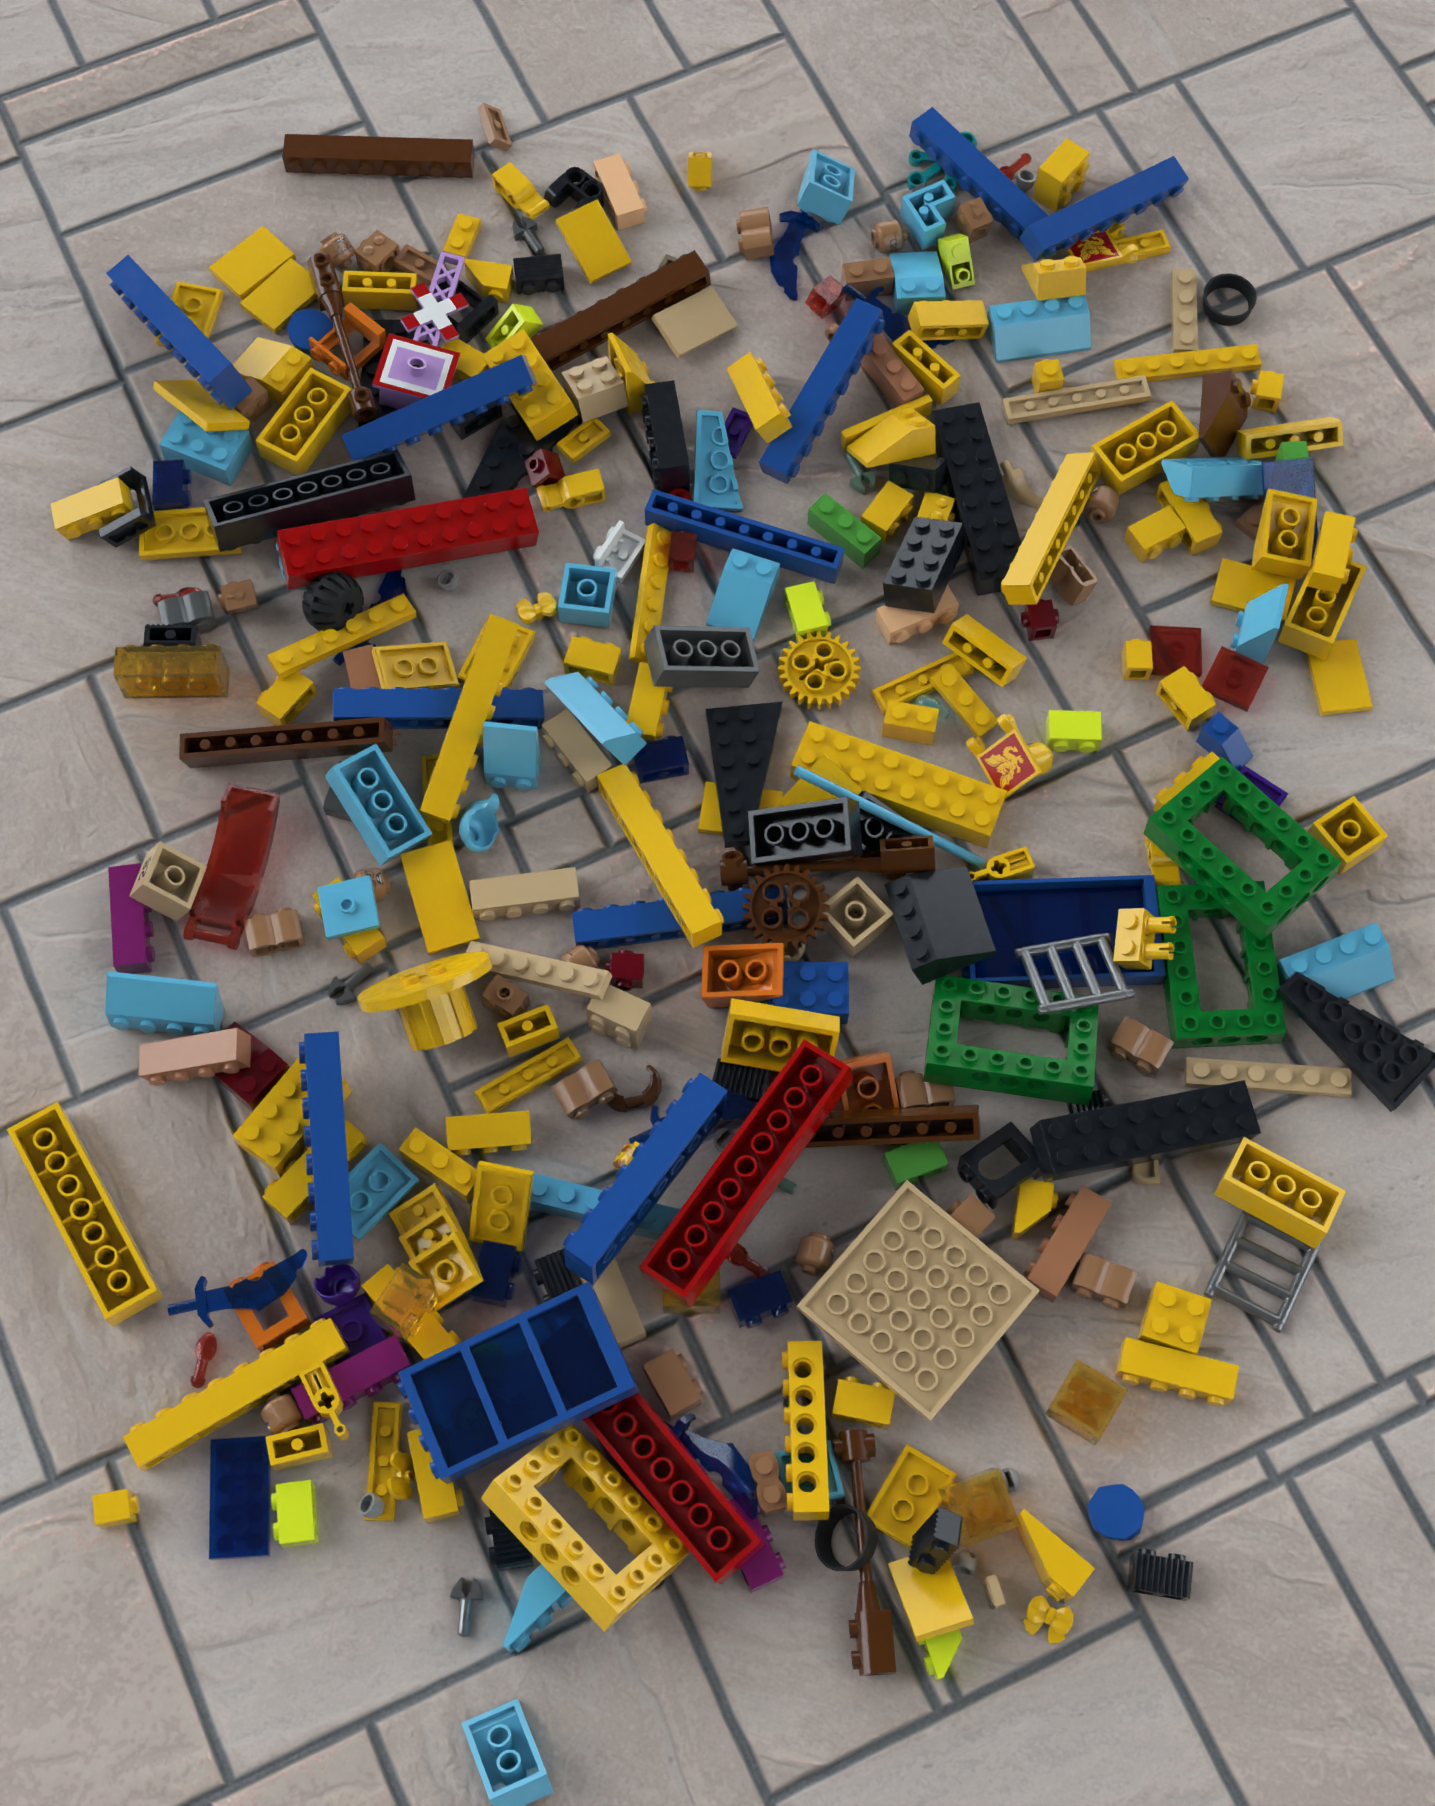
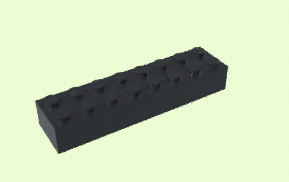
(978, 494)
(309, 499)
(1144, 1131)

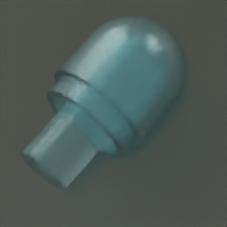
(929, 701)

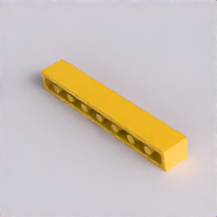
(1050, 529)
(468, 719)
(660, 856)
(234, 1395)

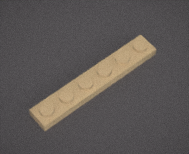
(1076, 399)
(545, 971)
(1270, 1077)

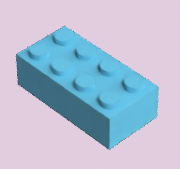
(378, 804)

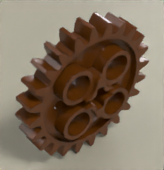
(810, 907)

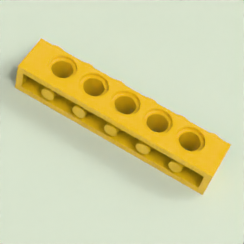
(812, 1504)

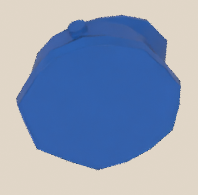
(308, 324)
(1116, 1512)

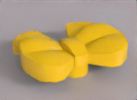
(545, 607)
(400, 1486)
(1059, 1619)

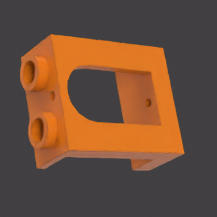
(353, 320)
(280, 1331)

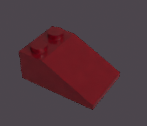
(254, 1083)

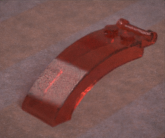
(234, 865)

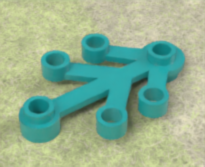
(922, 177)

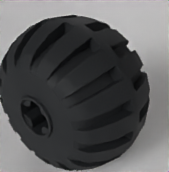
(332, 601)

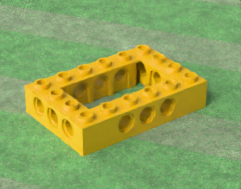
(559, 1547)

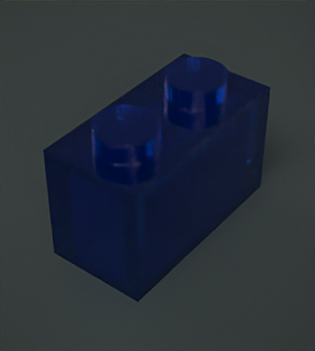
(171, 485)
(661, 759)
(497, 1266)
(760, 1300)

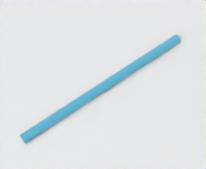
(889, 816)

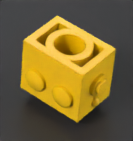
(937, 507)

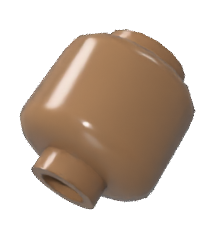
(1102, 503)
(815, 1253)
(281, 1413)

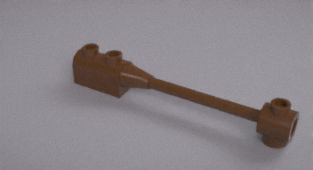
(331, 300)
(893, 859)
(871, 1625)

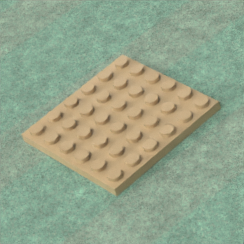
(918, 1300)

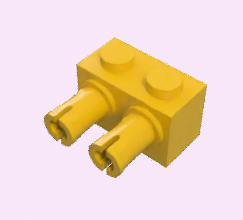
(1136, 937)

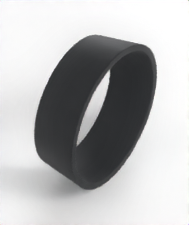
(1229, 281)
(824, 1535)

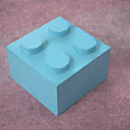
(587, 595)

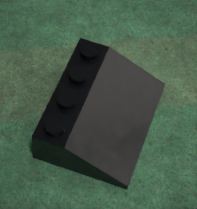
(940, 921)

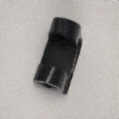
(581, 192)

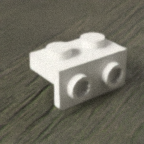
(619, 550)

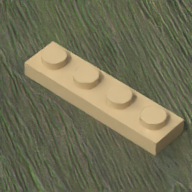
(1184, 310)

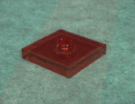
(1175, 648)
(1234, 678)

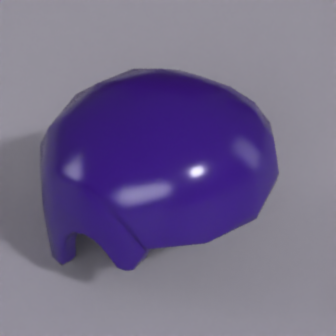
(338, 1284)

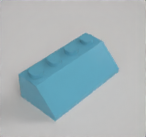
(1039, 328)
(1214, 478)
(598, 715)
(1344, 963)
(162, 1004)

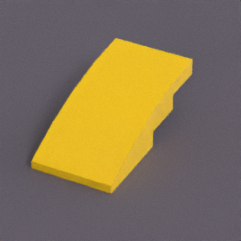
(437, 1244)

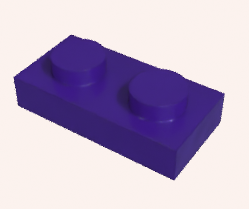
(737, 427)

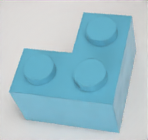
(925, 211)

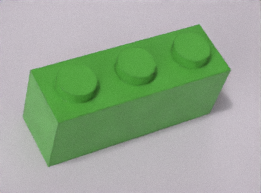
(844, 530)

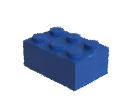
(816, 988)

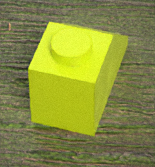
(514, 320)

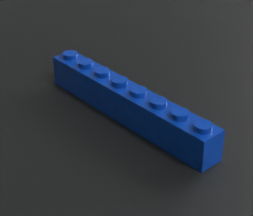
(975, 172)
(1103, 209)
(822, 390)
(441, 409)
(731, 531)
(432, 707)
(655, 922)

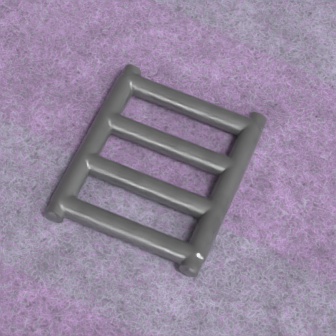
(1071, 1001)
(1225, 1264)

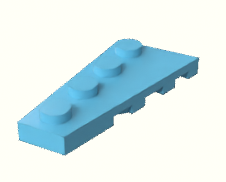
(713, 464)

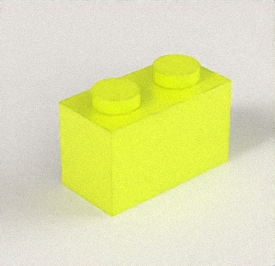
(806, 610)
(1073, 730)
(295, 1514)

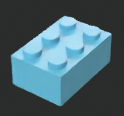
(211, 454)

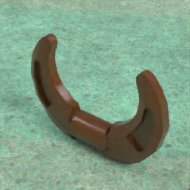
(648, 1096)

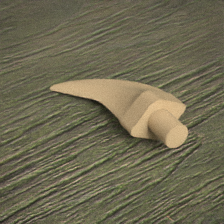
(1017, 486)

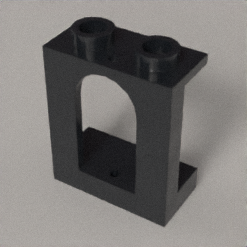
(483, 313)
(136, 521)
(991, 1190)

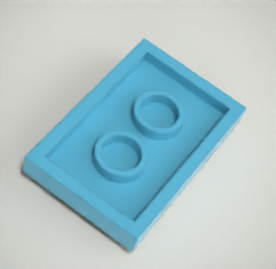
(377, 1188)

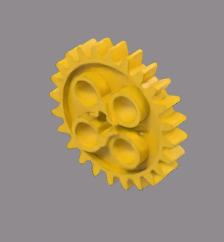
(819, 670)

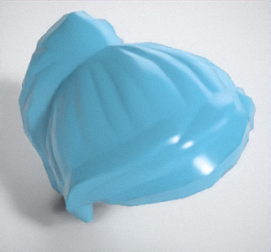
(479, 824)

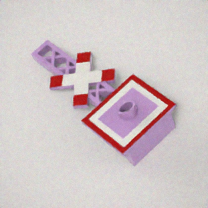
(396, 376)

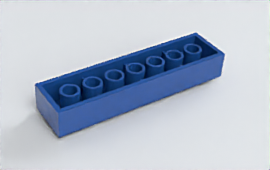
(178, 333)
(328, 1149)
(645, 1178)

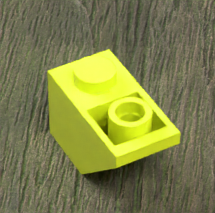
(956, 260)
(940, 1652)

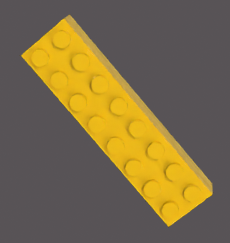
(908, 785)
(85, 1214)

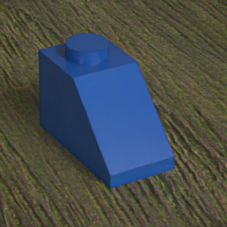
(1225, 741)

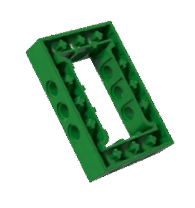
(1256, 909)
(1188, 1025)
(1007, 1071)

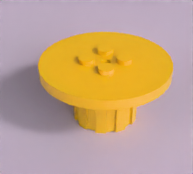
(430, 998)

